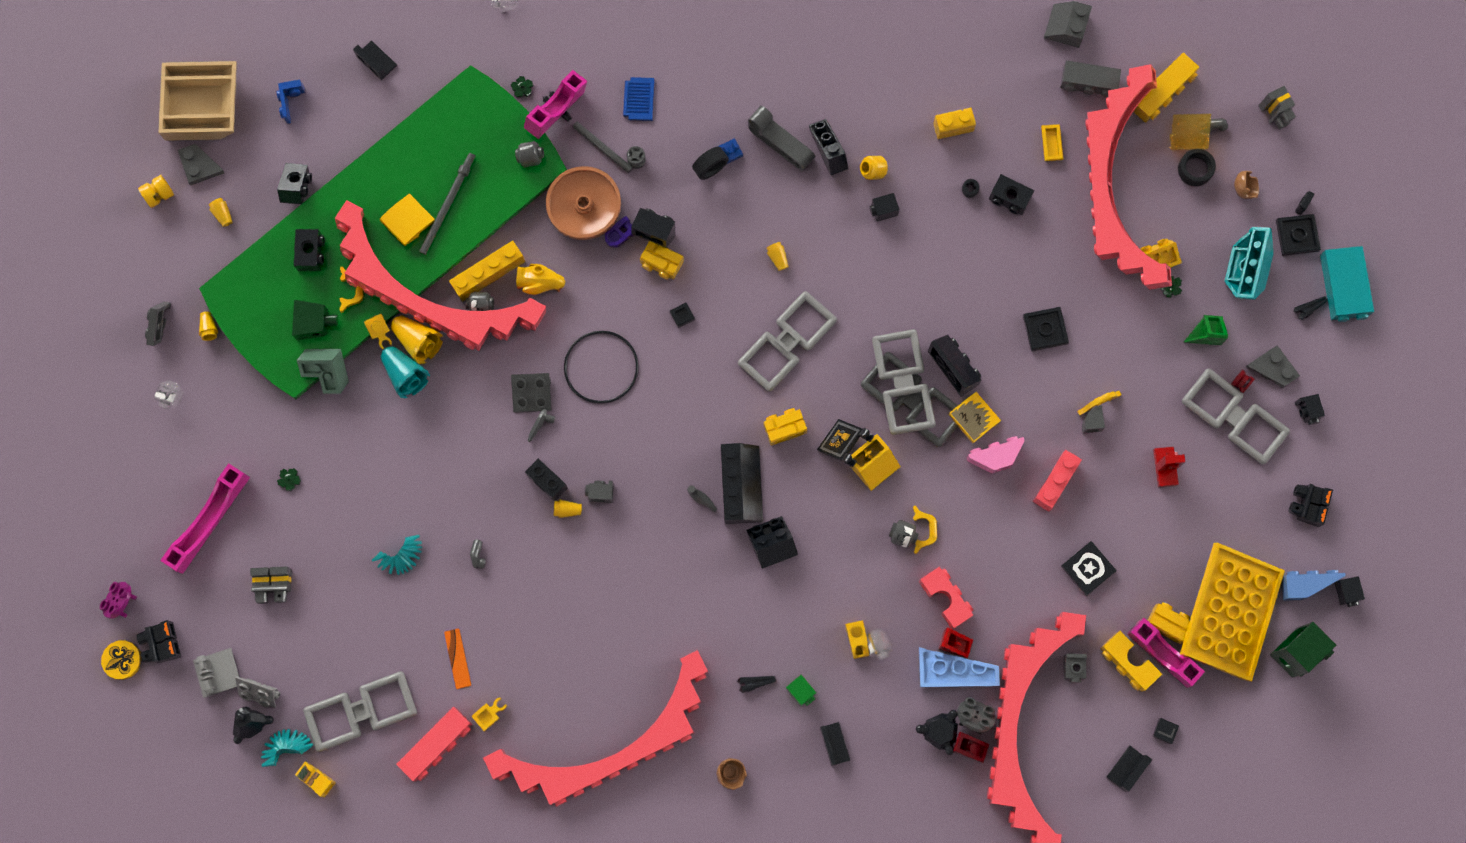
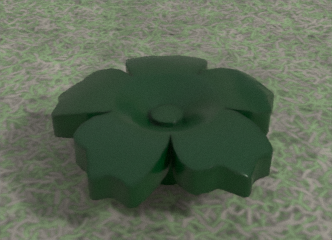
(522, 86)
(1174, 289)
(288, 479)

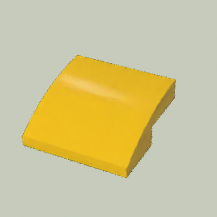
(406, 219)

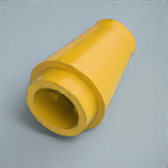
(221, 212)
(778, 256)
(207, 327)
(566, 508)

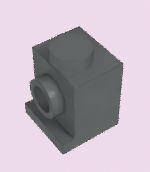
(600, 491)
(1069, 673)

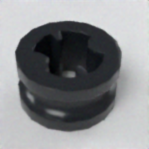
(975, 186)

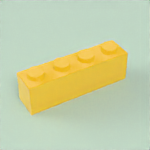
(1168, 84)
(487, 270)

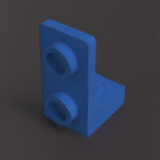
(292, 89)

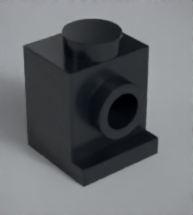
(1310, 409)

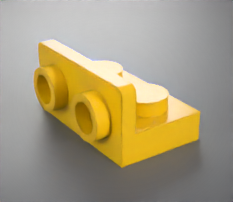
(1163, 252)

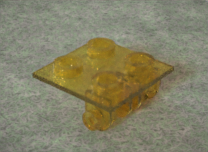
(1190, 131)

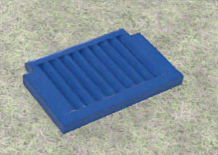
(639, 99)

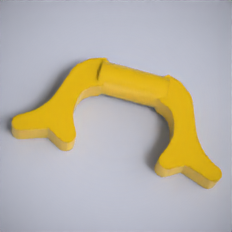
(345, 303)
(1098, 401)
(932, 529)

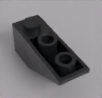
(829, 147)

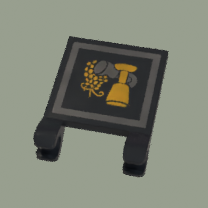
(841, 441)

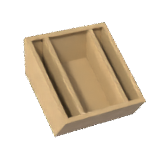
(197, 100)

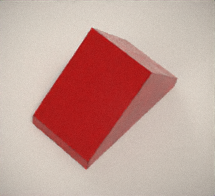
(955, 643)

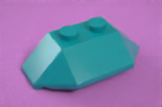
(1250, 263)

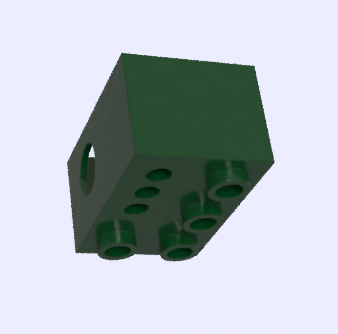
(1303, 650)

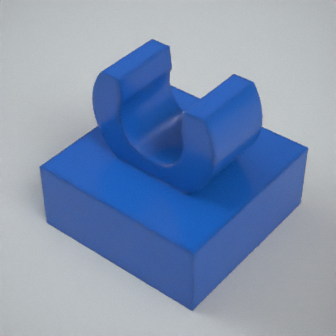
(732, 150)

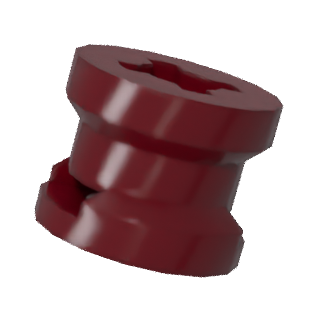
(1241, 379)

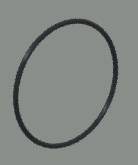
(597, 332)

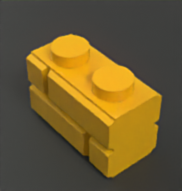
(954, 123)
(661, 260)
(785, 426)
(1169, 622)

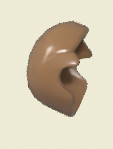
(1246, 185)
(731, 773)

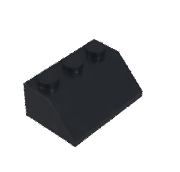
(954, 364)

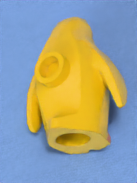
(538, 279)

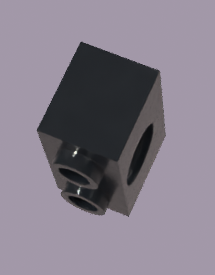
(294, 183)
(1021, 192)
(303, 240)
(546, 479)

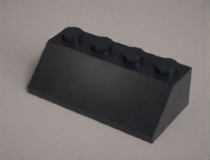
(741, 483)

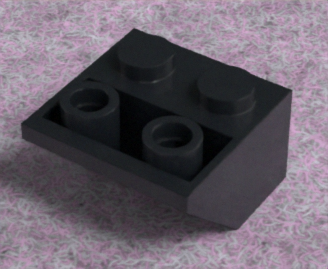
(654, 227)
(772, 542)

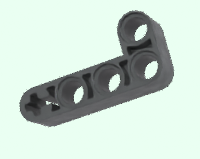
(780, 140)

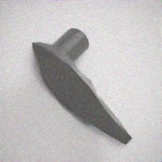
(539, 422)
(701, 497)

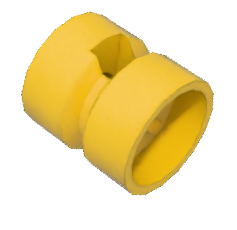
(156, 191)

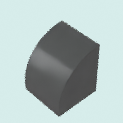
(1094, 421)

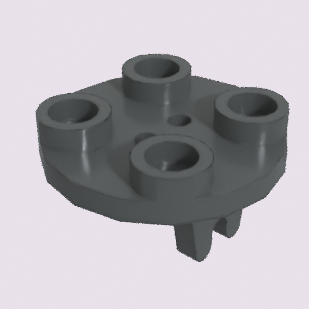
(976, 715)

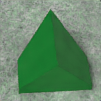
(1209, 331)

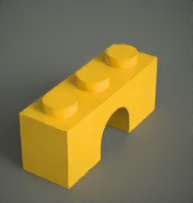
(1116, 650)

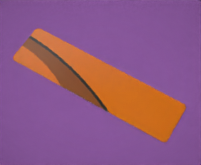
(457, 658)

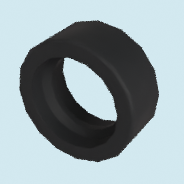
(1200, 154)
(710, 163)

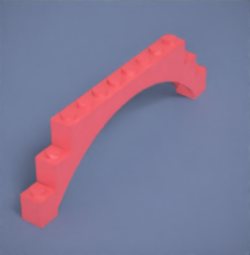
(1104, 133)
(461, 325)
(1021, 666)
(566, 781)

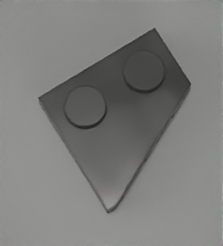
(198, 164)
(156, 323)
(1275, 367)

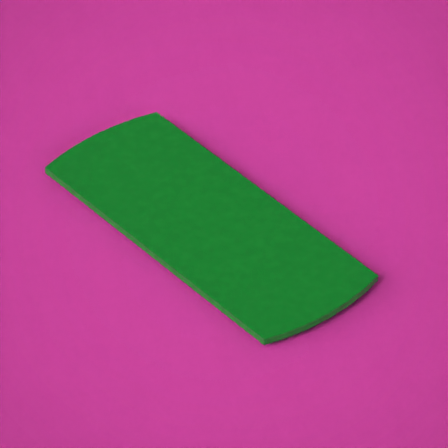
(418, 157)

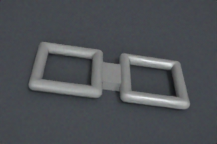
(787, 341)
(903, 382)
(1235, 416)
(360, 711)

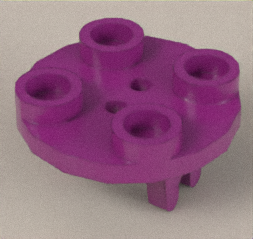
(117, 600)

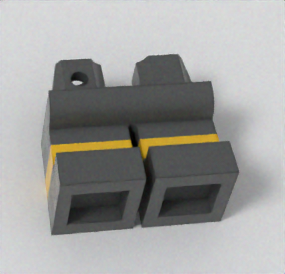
(1279, 107)
(271, 580)

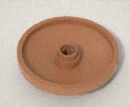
(583, 203)

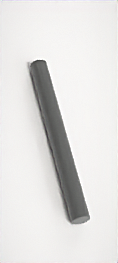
(600, 145)

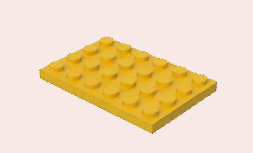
(1232, 612)

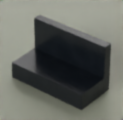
(375, 59)
(834, 743)
(1128, 769)

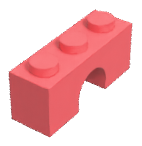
(1057, 480)
(938, 582)

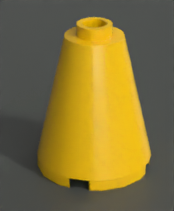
(417, 338)

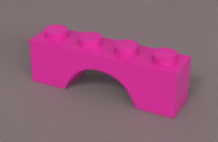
(544, 116)
(1155, 645)

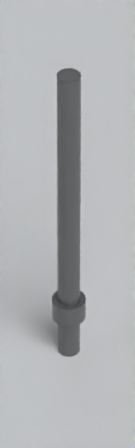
(463, 172)

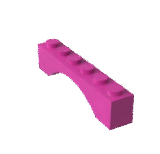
(190, 542)

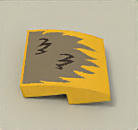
(974, 417)

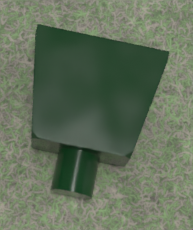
(311, 320)

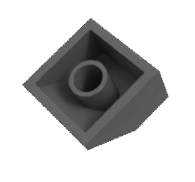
(1068, 23)

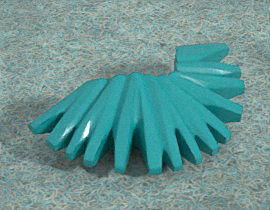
(402, 558)
(285, 744)

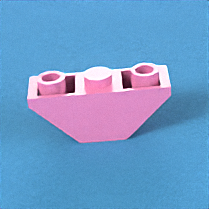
(997, 456)

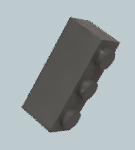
(1089, 78)

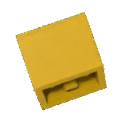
(874, 462)

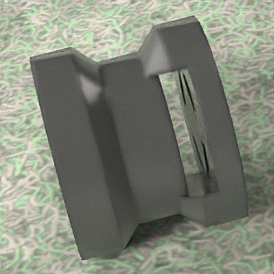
(634, 153)

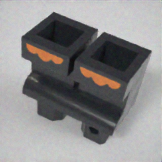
(1313, 504)
(160, 641)

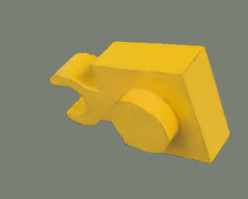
(377, 328)
(487, 715)

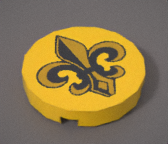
(121, 660)

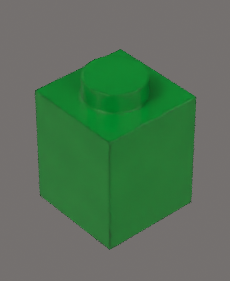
(801, 691)

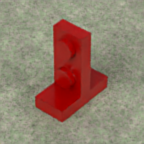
(1166, 464)

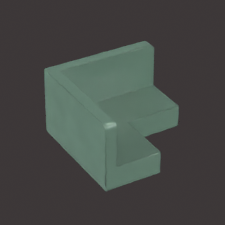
(326, 365)

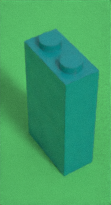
(1347, 283)

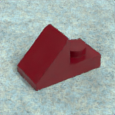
(971, 747)

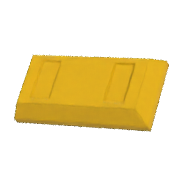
(1052, 142)

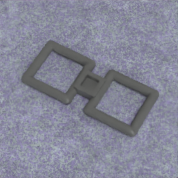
(912, 401)

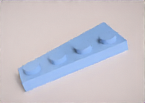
(954, 671)

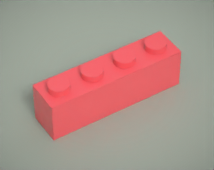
(435, 744)

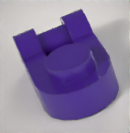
(615, 237)

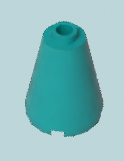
(405, 373)

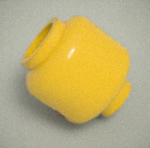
(873, 167)

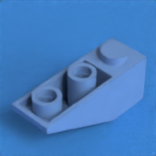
(1301, 586)

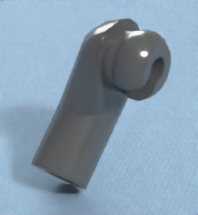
(1220, 123)
(477, 562)

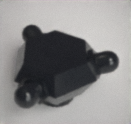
(249, 723)
(941, 731)

